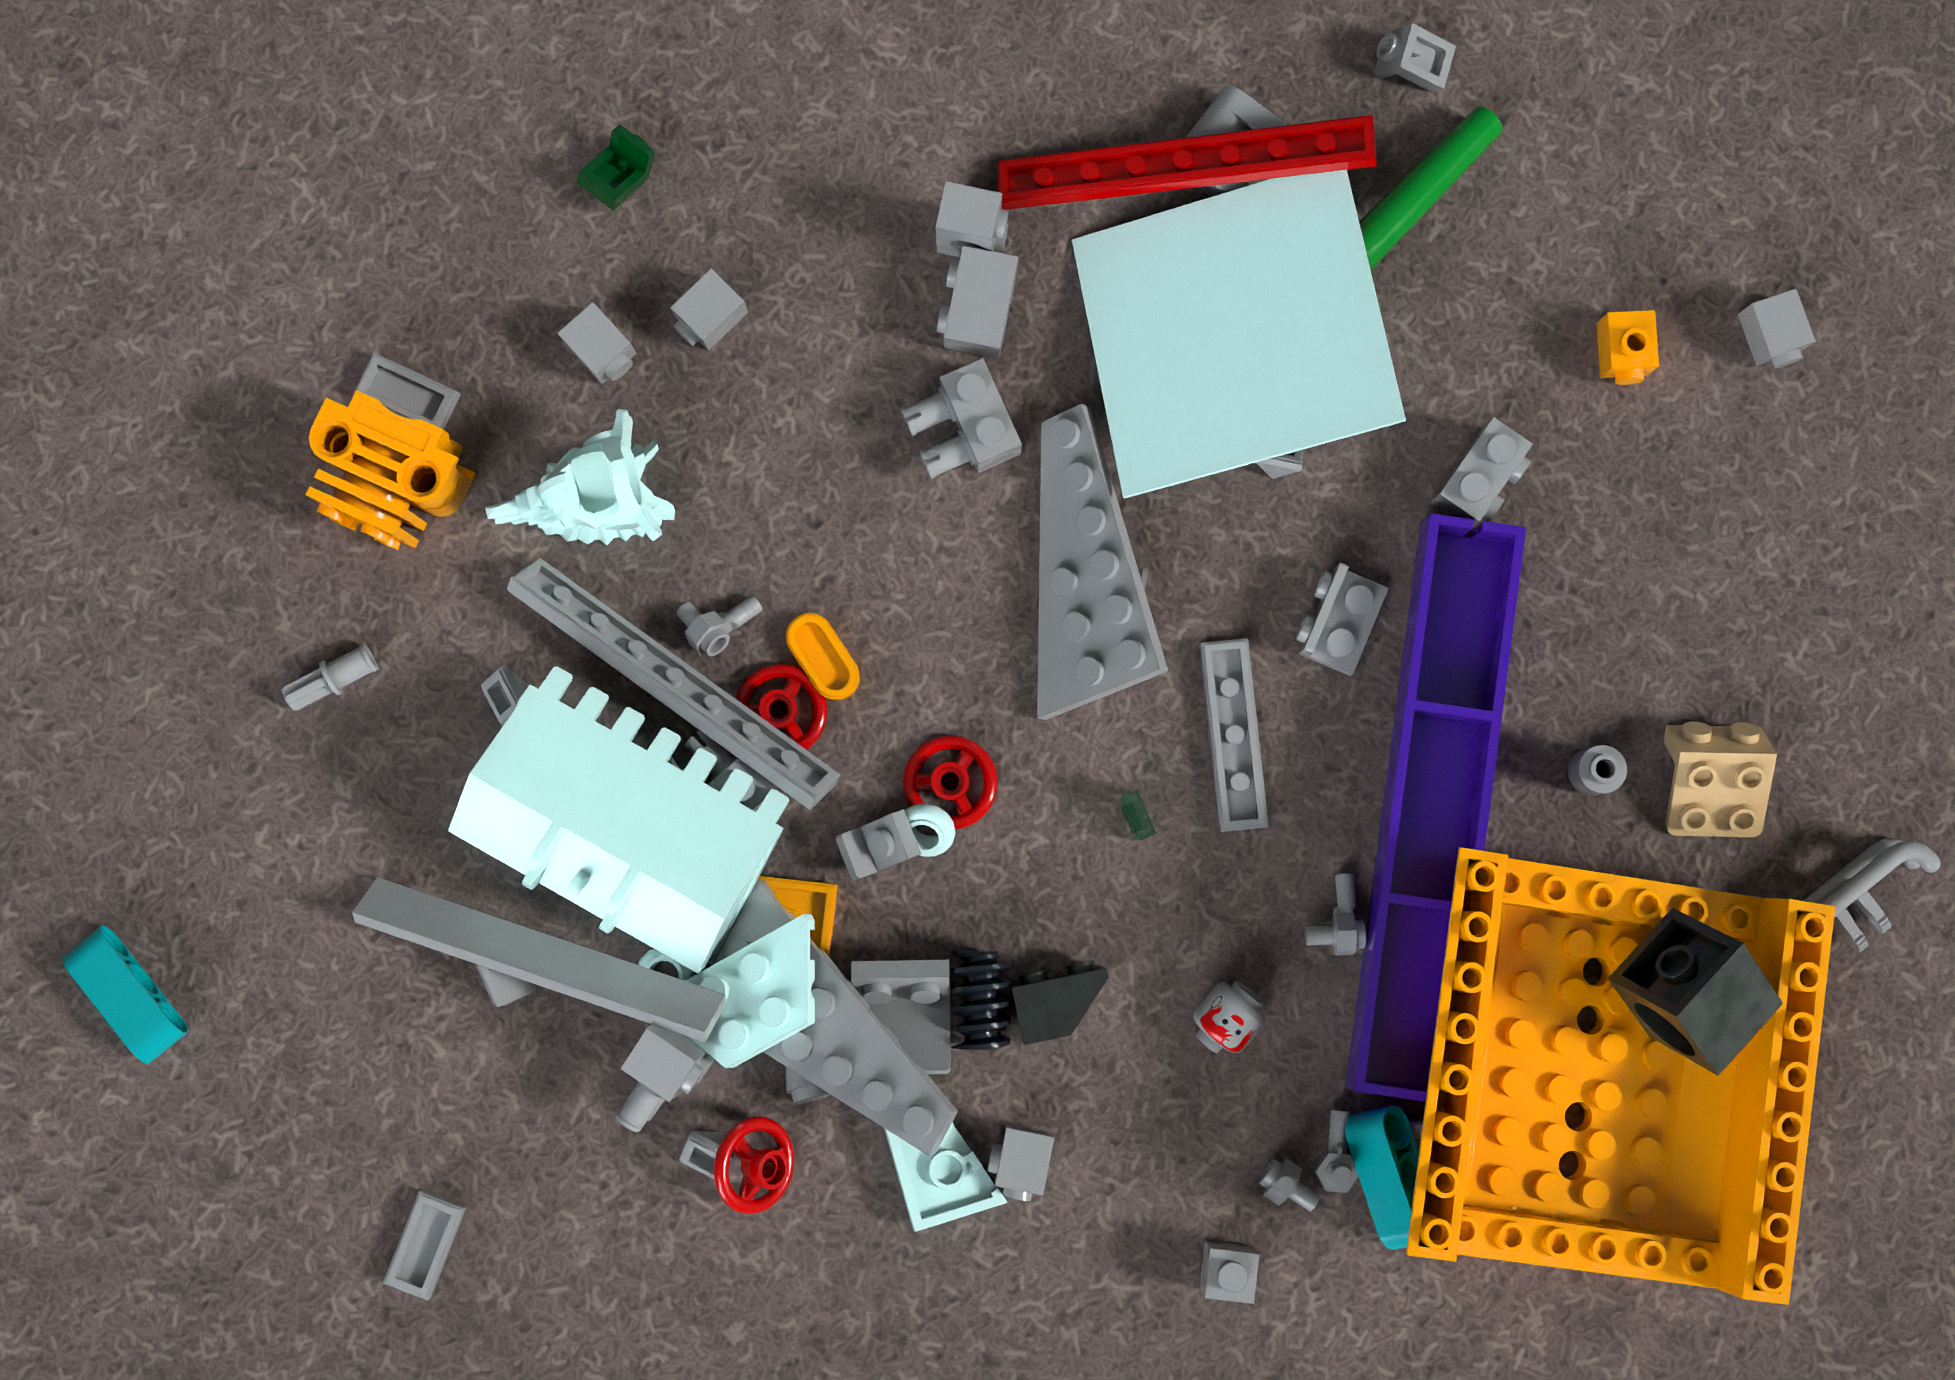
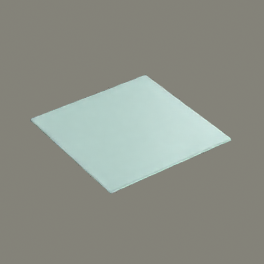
(1236, 330)

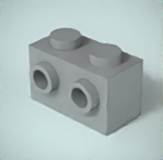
(979, 301)
(1482, 472)

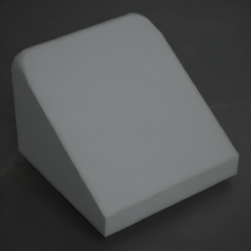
(504, 988)

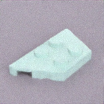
(764, 992)

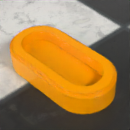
(822, 656)

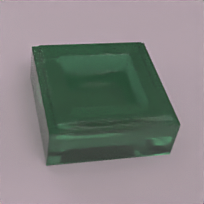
(1136, 816)

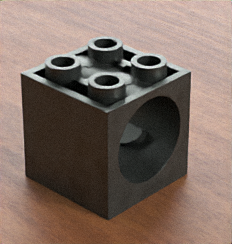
(1696, 990)

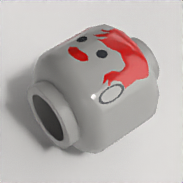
(1229, 1017)

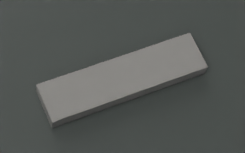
(1234, 735)

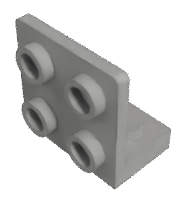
(913, 1004)

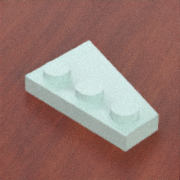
(942, 1184)

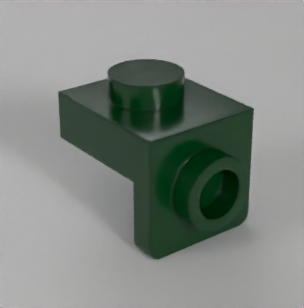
(618, 168)

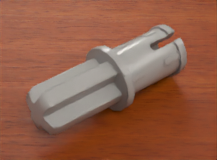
(329, 678)

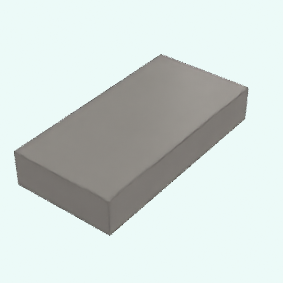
(407, 392)
(424, 1245)

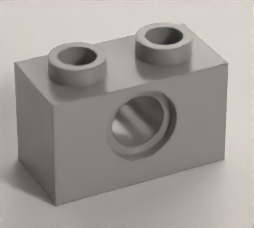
(970, 219)

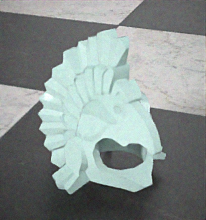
(593, 492)

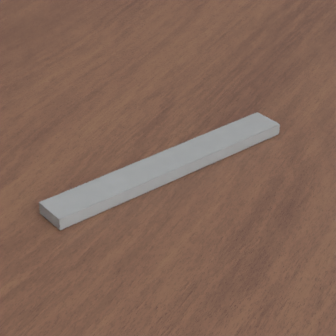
(674, 683)
(541, 959)

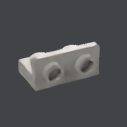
(1342, 619)

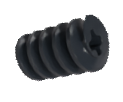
(981, 1000)

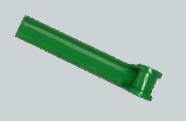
(1427, 183)

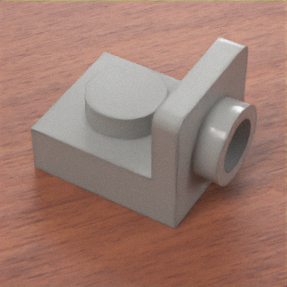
(1415, 56)
(878, 845)

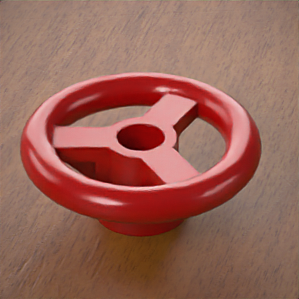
(796, 679)
(969, 750)
(760, 1168)

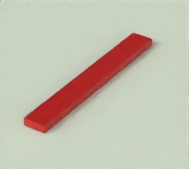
(1188, 162)

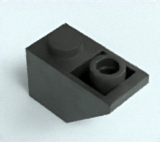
(1056, 1005)

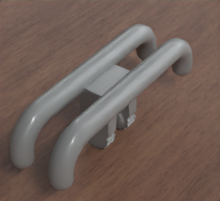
(1862, 873)

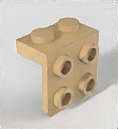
(1719, 779)

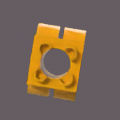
(385, 469)

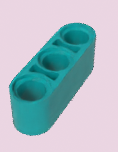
(125, 994)
(1387, 1169)

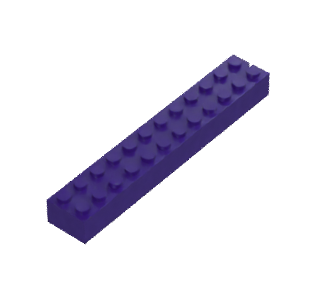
(1433, 790)

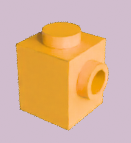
(1627, 346)

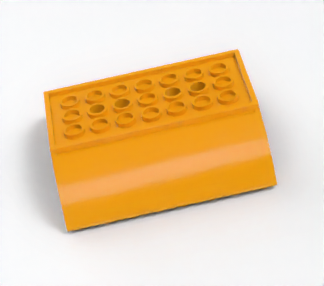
(1674, 1164)

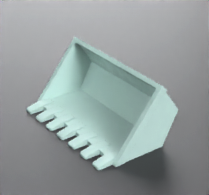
(618, 822)

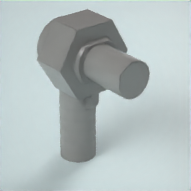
(710, 630)
(1345, 933)
(1336, 1167)
(1283, 1182)

